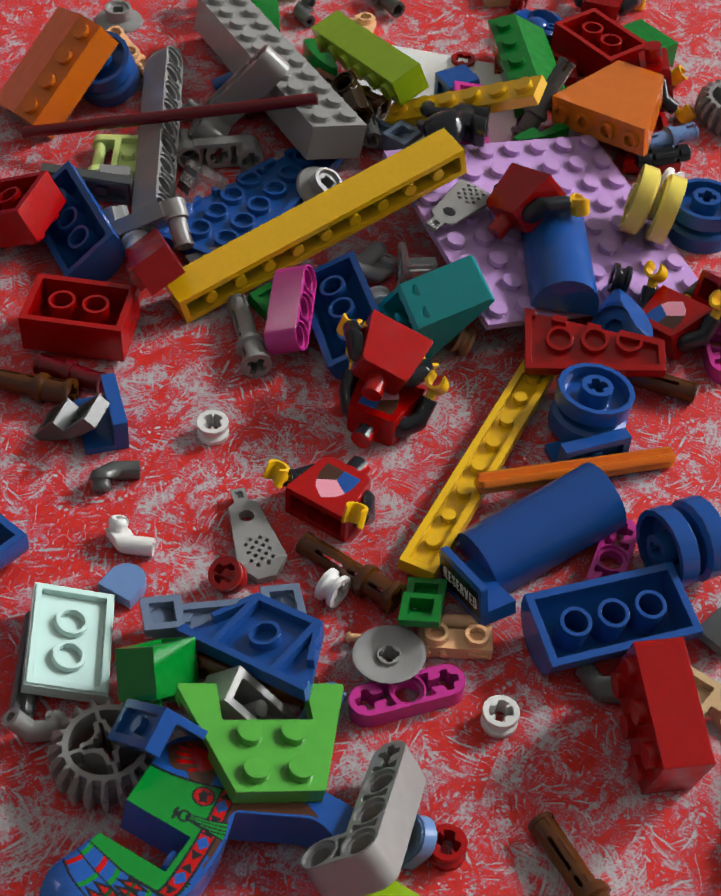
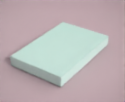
(68, 643)

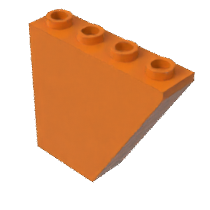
(613, 106)

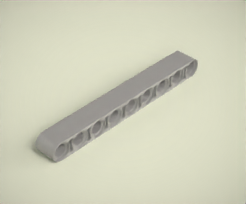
(158, 142)

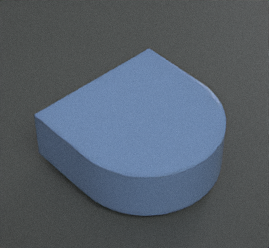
(125, 582)
(421, 842)

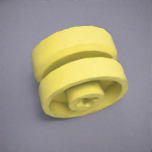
(653, 204)

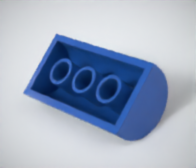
(82, 234)
(560, 265)
(339, 291)
(545, 527)
(605, 616)

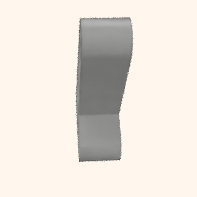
(248, 83)
(378, 832)

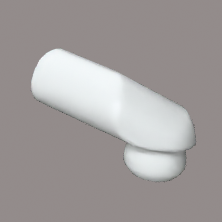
(125, 540)

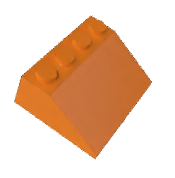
(57, 69)

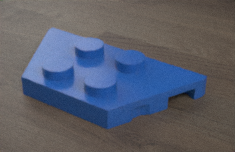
(266, 640)

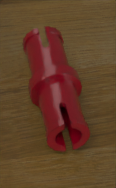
(62, 369)

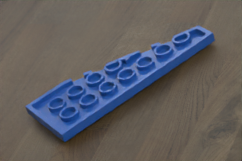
(248, 202)

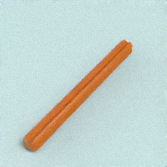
(542, 474)

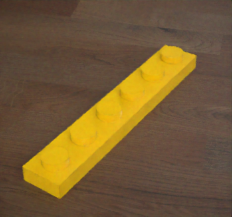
(498, 96)

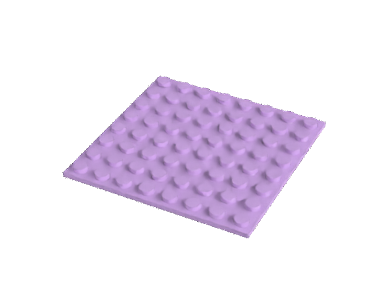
(577, 167)

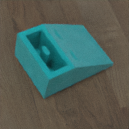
(440, 301)

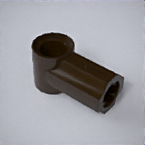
(353, 94)

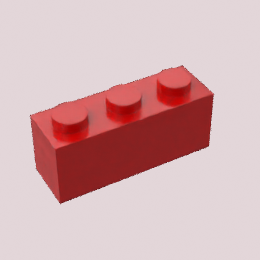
(152, 263)

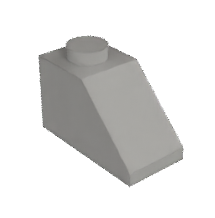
(246, 698)

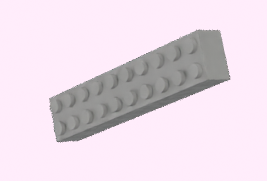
(318, 131)

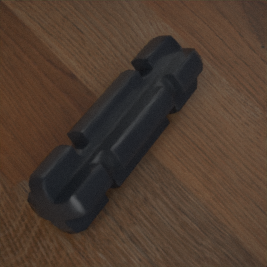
(664, 156)

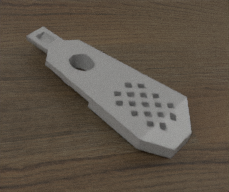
(459, 203)
(254, 539)

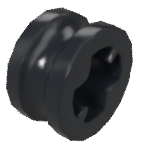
(619, 278)

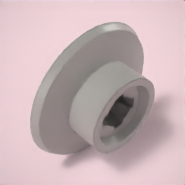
(119, 13)
(315, 180)
(393, 643)

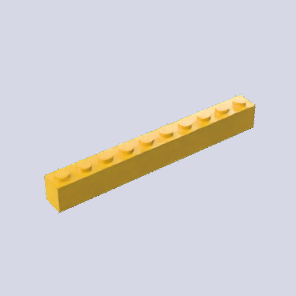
(317, 224)

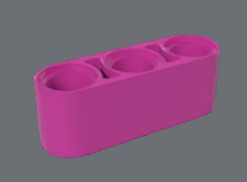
(290, 310)

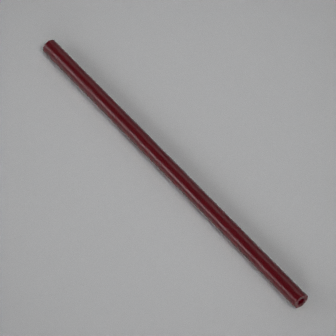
(170, 115)

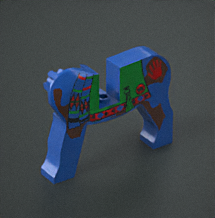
(188, 817)

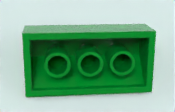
(520, 50)

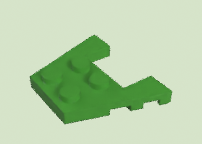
(268, 757)

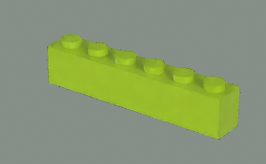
(370, 58)

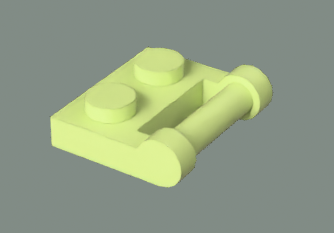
(123, 148)

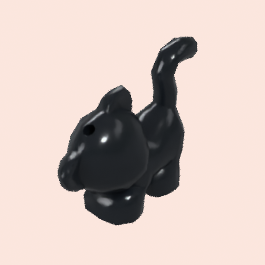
(461, 121)

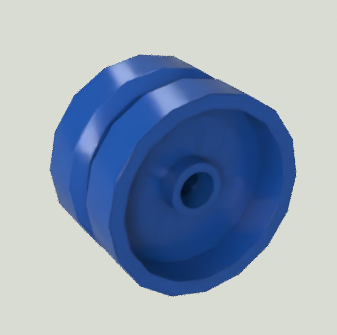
(116, 79)
(699, 218)
(590, 402)
(686, 535)

